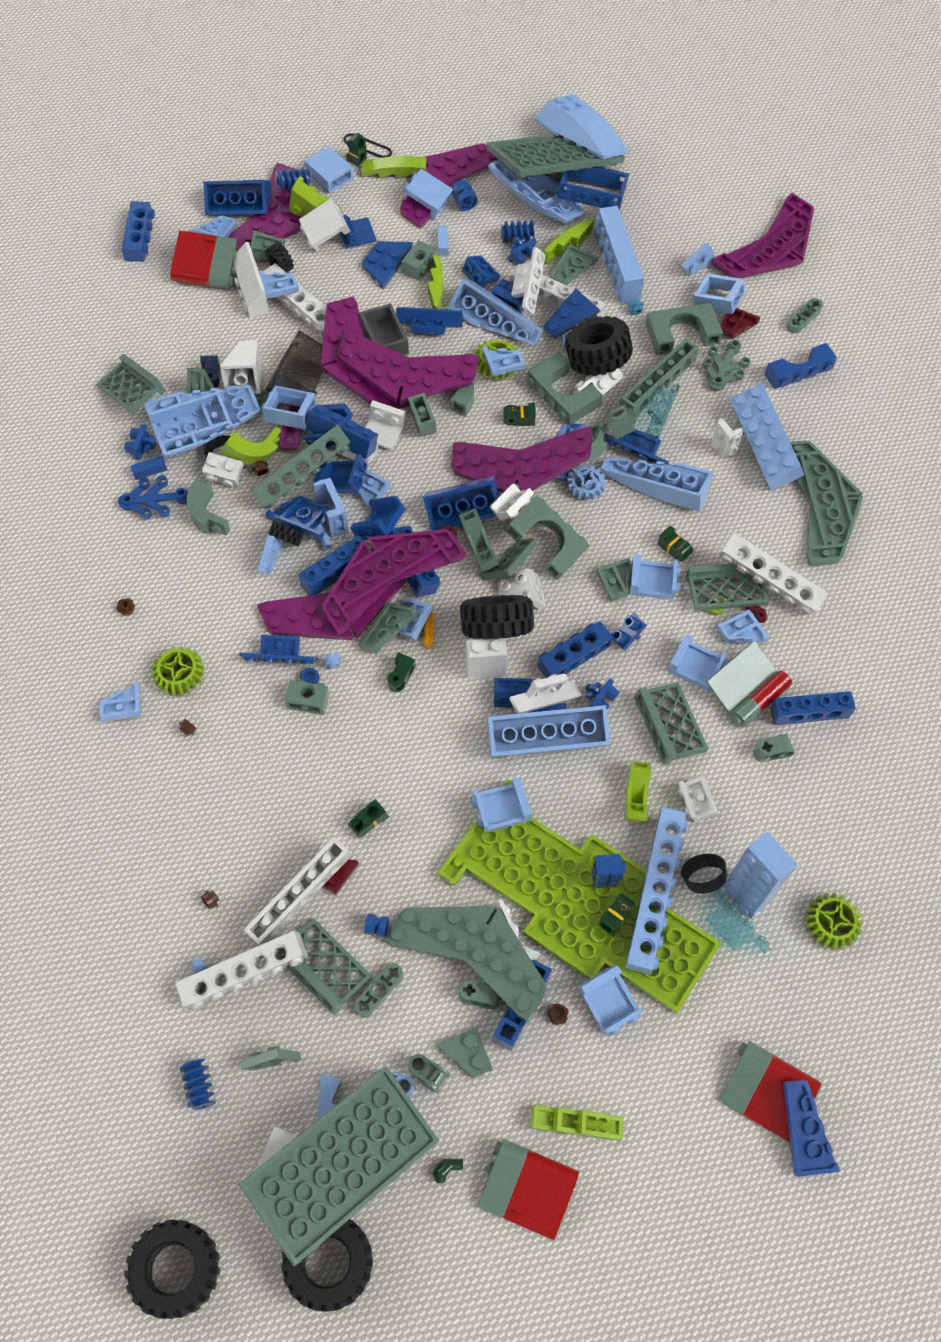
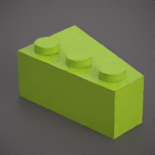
(305, 198)

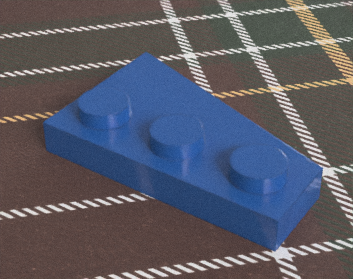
(570, 313)

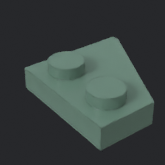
(261, 242)
(198, 380)

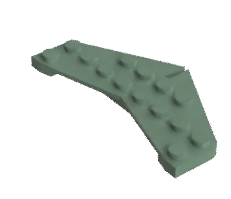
(832, 504)
(489, 949)

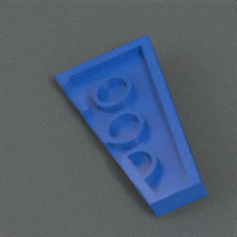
(807, 1137)

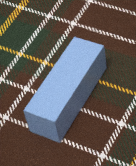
(442, 240)

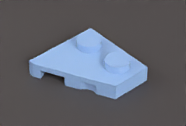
(278, 284)
(503, 360)
(373, 487)
(742, 629)

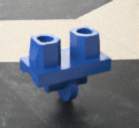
(519, 248)
(142, 443)
(629, 631)
(608, 691)

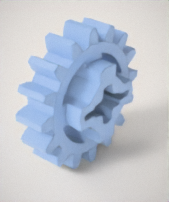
(586, 482)

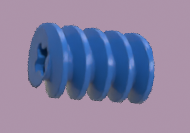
(289, 177)
(520, 230)
(196, 1084)

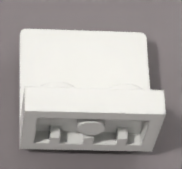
(387, 423)
(523, 583)

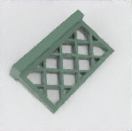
(139, 375)
(721, 572)
(657, 730)
(314, 982)

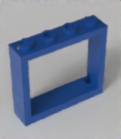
(590, 196)

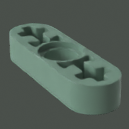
(806, 309)
(369, 990)

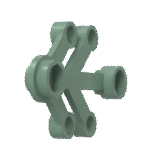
(718, 381)

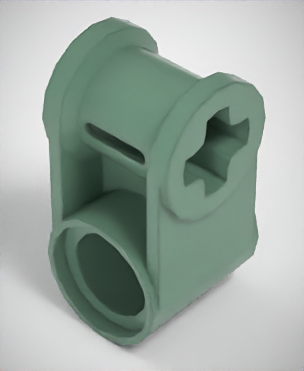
(774, 748)
(481, 995)
(428, 1073)

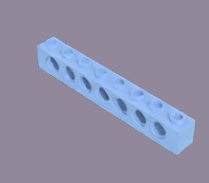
(636, 959)

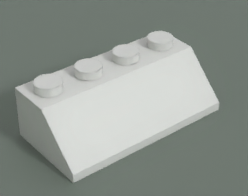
(249, 282)

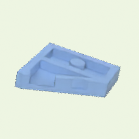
(700, 259)
(269, 555)
(415, 626)
(121, 704)

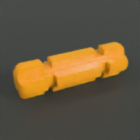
(429, 631)

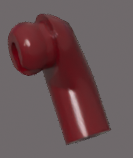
(758, 612)

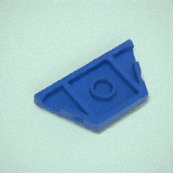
(385, 260)
(302, 515)

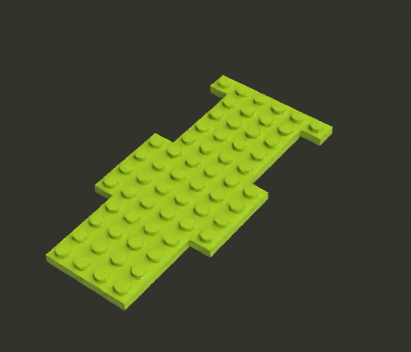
(556, 887)

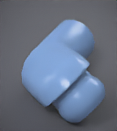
(326, 544)

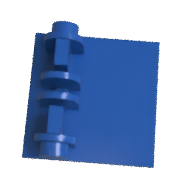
(360, 232)

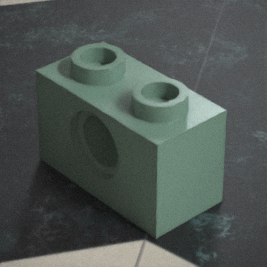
(418, 260)
(422, 414)
(621, 421)
(315, 704)

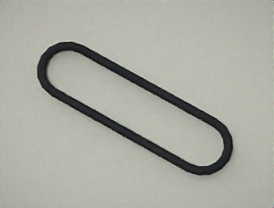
(351, 134)

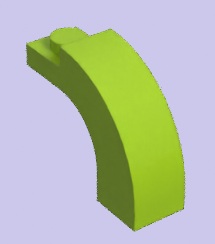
(250, 452)
(637, 791)

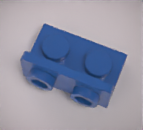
(479, 270)
(508, 687)

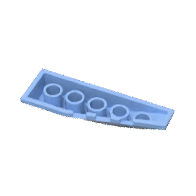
(492, 313)
(669, 483)

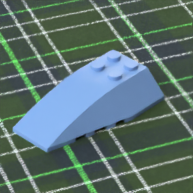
(582, 125)
(538, 192)
(197, 417)

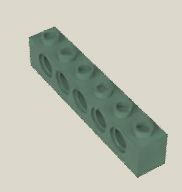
(662, 374)
(335, 435)

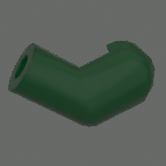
(444, 1167)

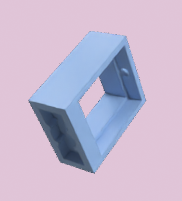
(720, 304)
(279, 394)

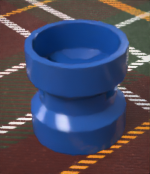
(376, 925)

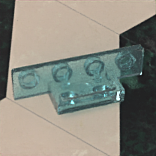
(660, 408)
(733, 926)

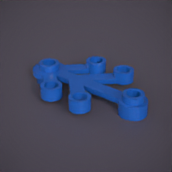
(151, 498)

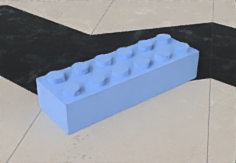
(618, 255)
(767, 436)
(548, 731)
(759, 875)

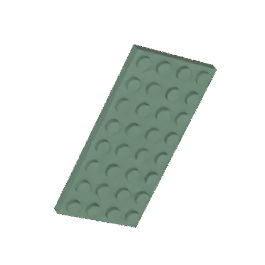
(545, 155)
(338, 1165)

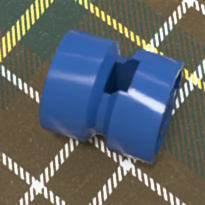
(464, 195)

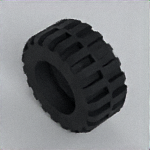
(599, 345)
(497, 616)
(141, 1261)
(348, 1289)

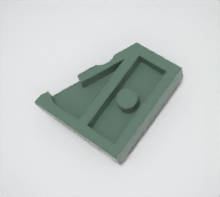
(615, 579)
(468, 1053)
(271, 1058)

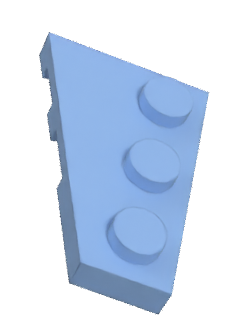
(219, 226)

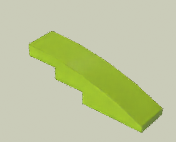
(397, 165)
(573, 236)
(435, 287)
(577, 1122)

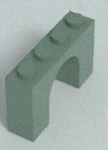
(699, 316)
(569, 407)
(540, 514)

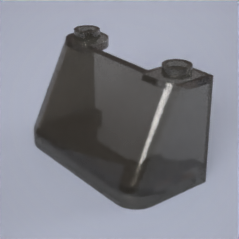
(299, 365)

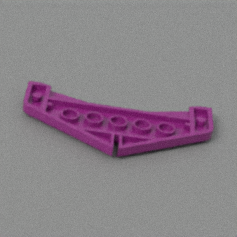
(447, 168)
(276, 222)
(778, 249)
(342, 316)
(413, 375)
(527, 467)
(373, 572)
(306, 618)

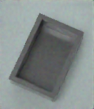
(384, 328)

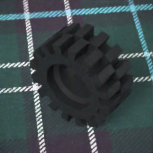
(279, 255)
(285, 533)

